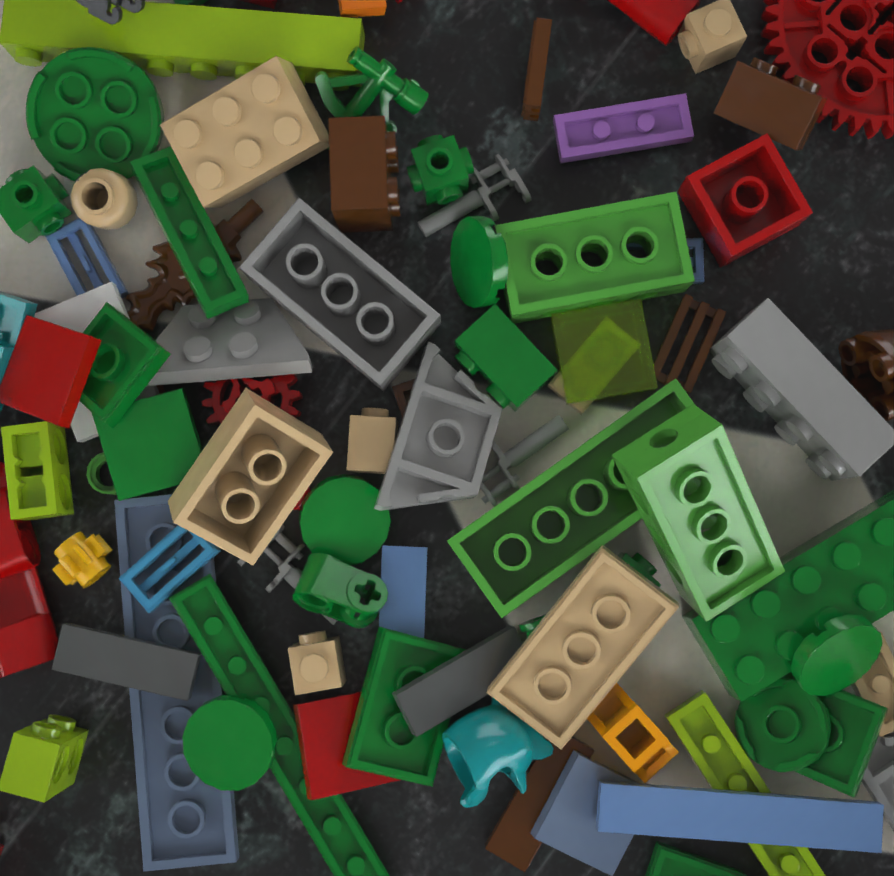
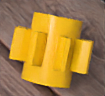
(82, 559)

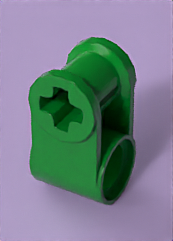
(336, 589)

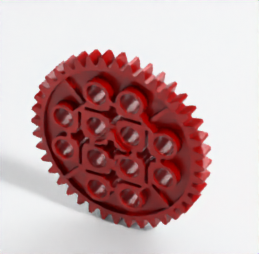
(804, 27)

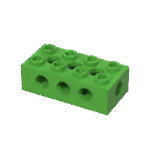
(603, 230)
(696, 457)

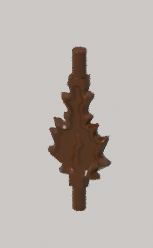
(171, 282)

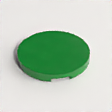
(93, 112)

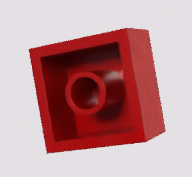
(744, 200)

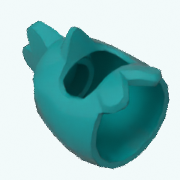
(491, 743)

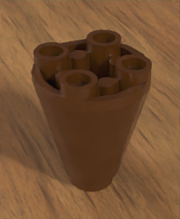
(869, 368)

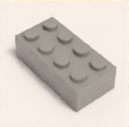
(341, 294)
(802, 394)

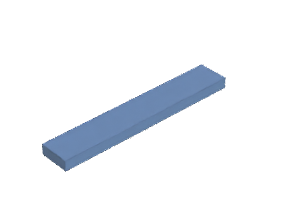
(739, 816)

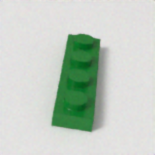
(189, 232)

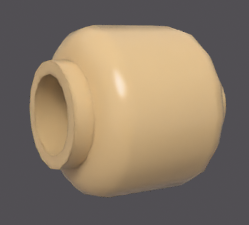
(104, 199)

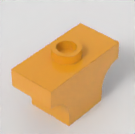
(632, 734)

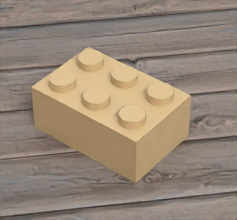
(246, 133)
(249, 477)

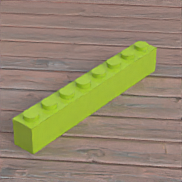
(185, 38)

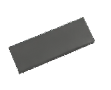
(126, 661)
(456, 682)

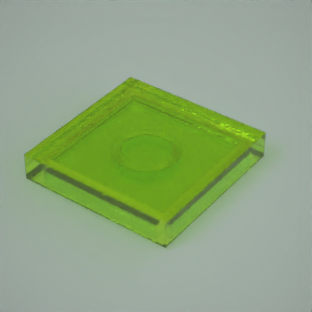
(603, 351)

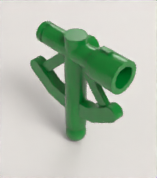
(376, 79)

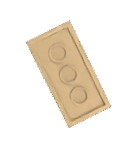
(582, 647)

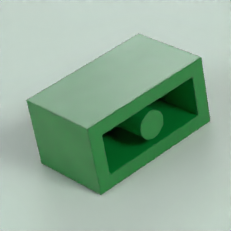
(503, 359)

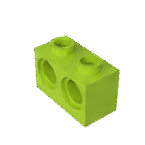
(37, 471)
(43, 758)

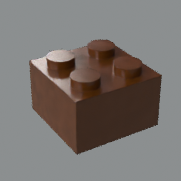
(360, 174)

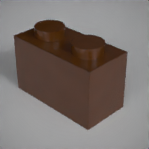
(770, 103)

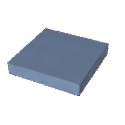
(571, 813)

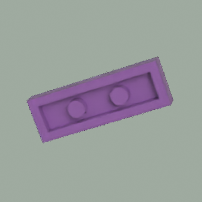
(623, 128)

